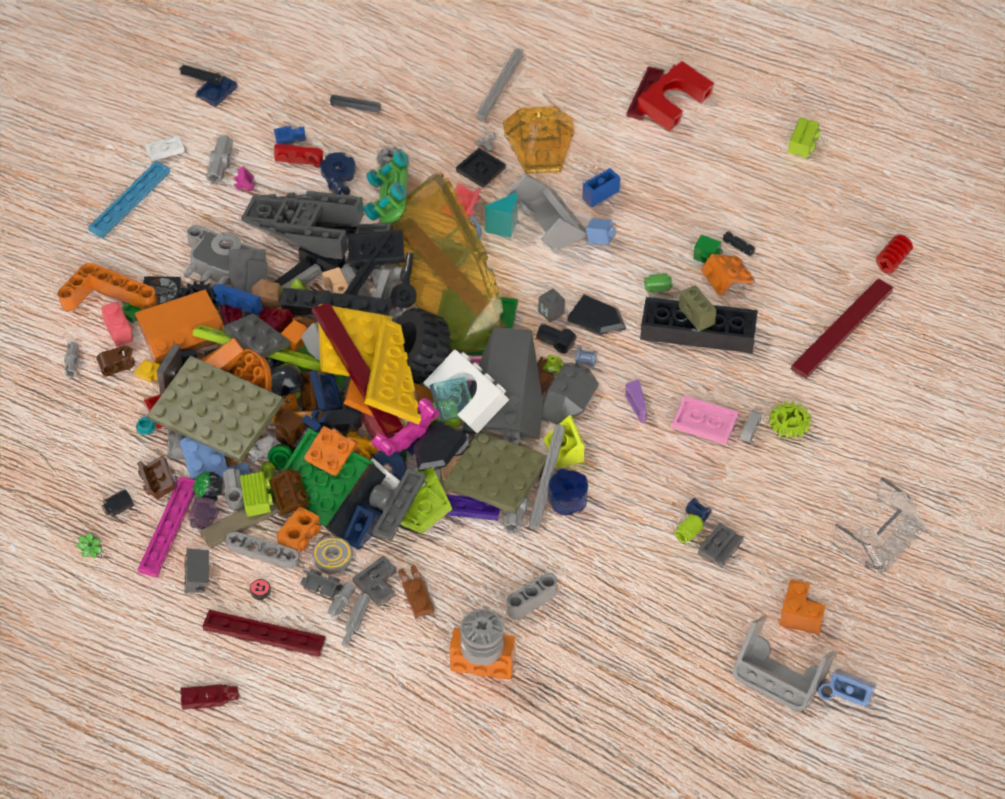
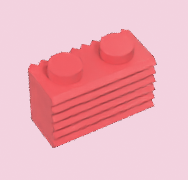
(117, 324)

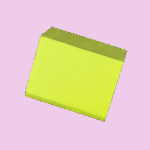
(572, 445)

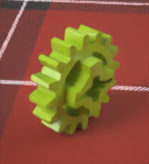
(792, 420)

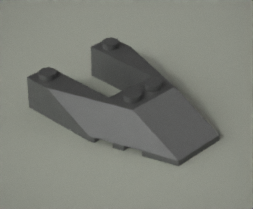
(294, 217)

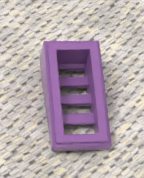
(635, 397)

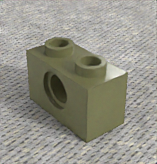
(697, 308)

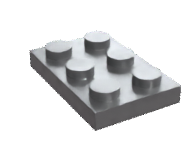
(256, 335)

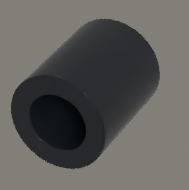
(117, 503)

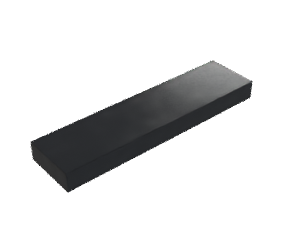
(358, 495)

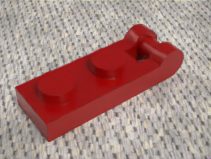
(298, 154)

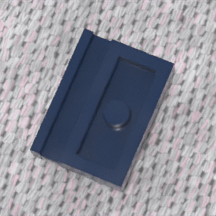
(216, 93)

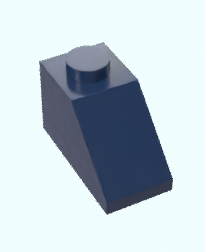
(362, 525)

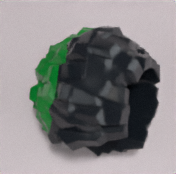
(208, 485)

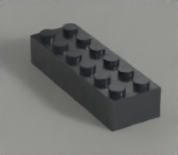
(667, 323)

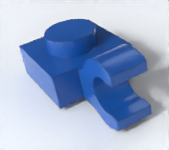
(286, 135)

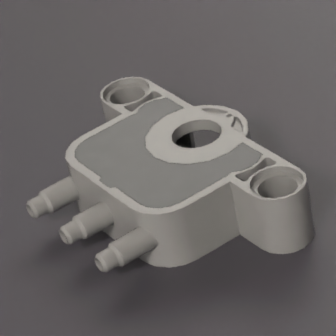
(209, 255)

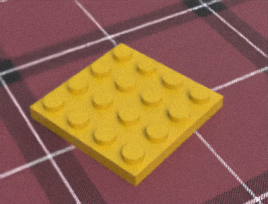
(363, 331)

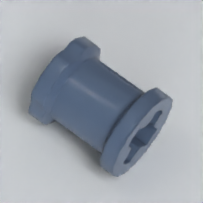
(586, 357)

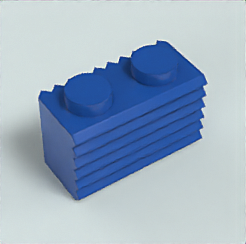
(601, 187)

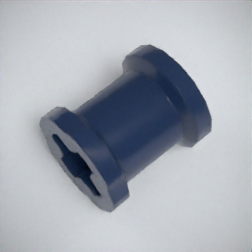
(340, 187)
(698, 509)

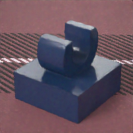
(314, 422)

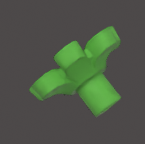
(89, 545)

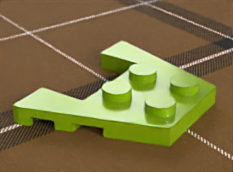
(429, 504)

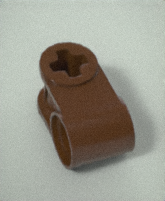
(114, 361)

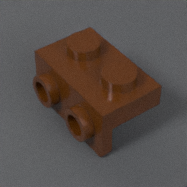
(157, 477)

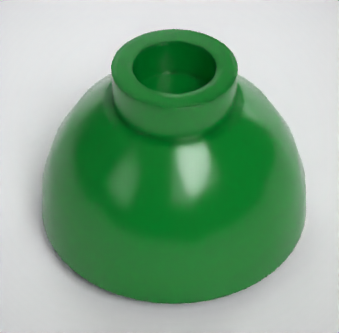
(279, 455)

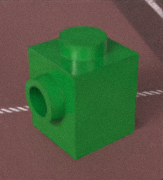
(705, 247)

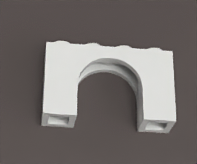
(488, 397)

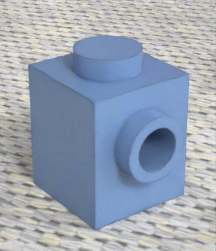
(600, 231)

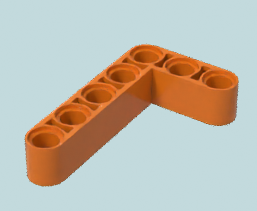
(94, 277)

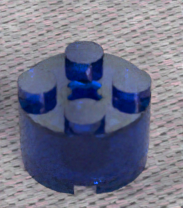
(568, 492)

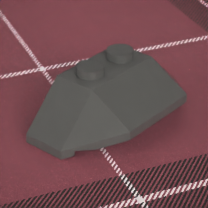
(569, 393)

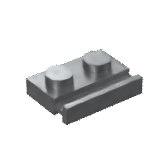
(720, 545)

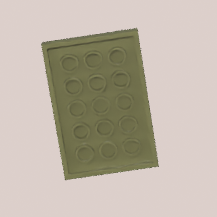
(215, 408)

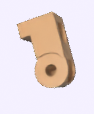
(334, 280)

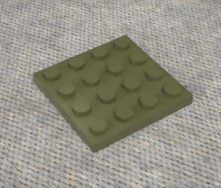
(496, 472)

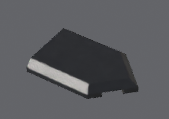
(596, 316)
(438, 446)

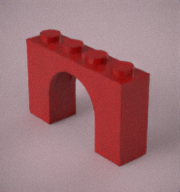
(680, 78)

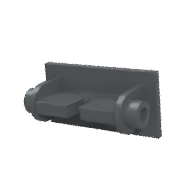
(314, 580)

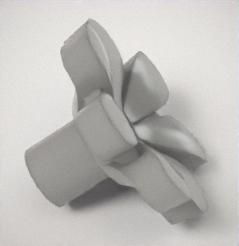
(486, 142)

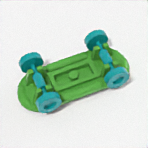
(393, 190)

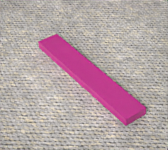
(167, 528)

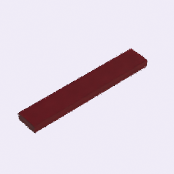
(264, 633)

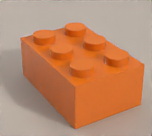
(500, 669)

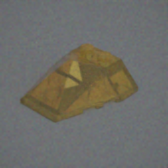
(539, 138)

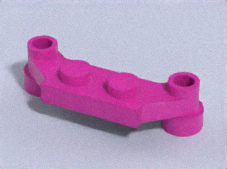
(410, 432)

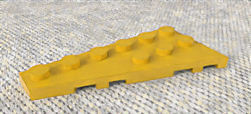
(390, 377)

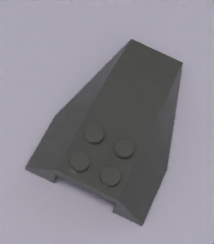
(513, 365)

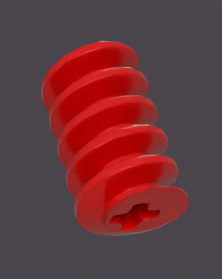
(894, 253)

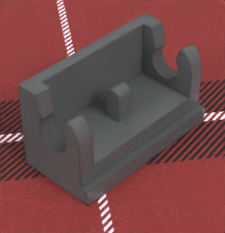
(196, 570)

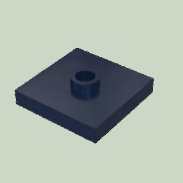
(326, 390)

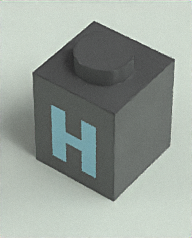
(551, 305)

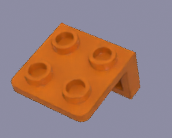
(724, 270)
(331, 450)

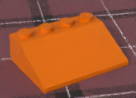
(174, 324)

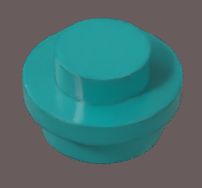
(145, 426)

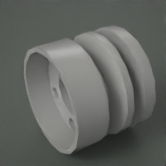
(482, 636)

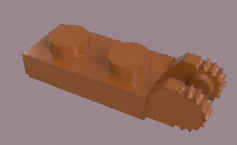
(416, 593)

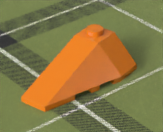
(225, 356)

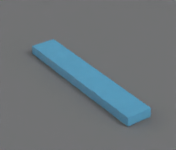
(129, 199)

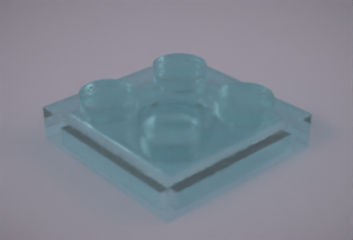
(450, 397)

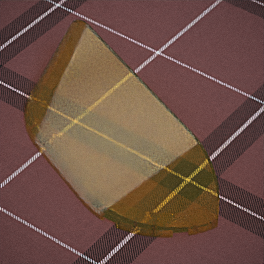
(449, 264)

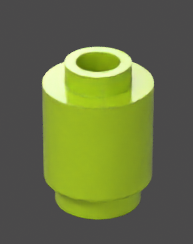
(689, 528)

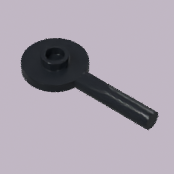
(405, 294)

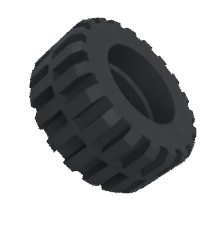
(425, 341)

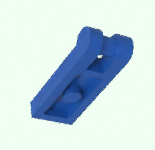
(237, 299)

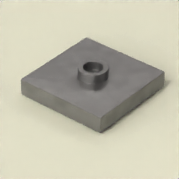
(169, 367)

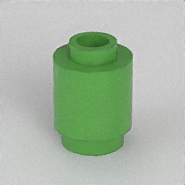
(657, 283)

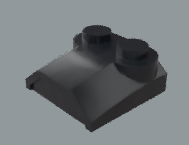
(343, 420)

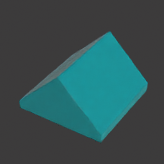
(502, 216)

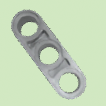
(531, 596)

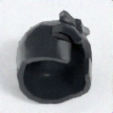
(286, 380)

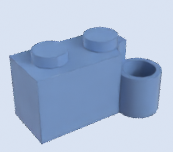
(849, 687)

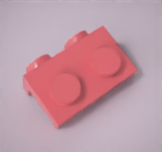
(468, 198)

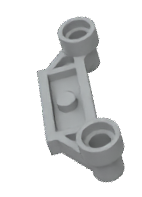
(385, 280)

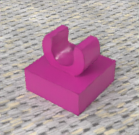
(244, 179)

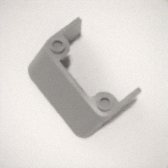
(549, 211)
(774, 679)

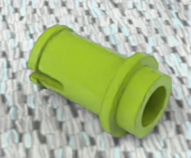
(268, 469)

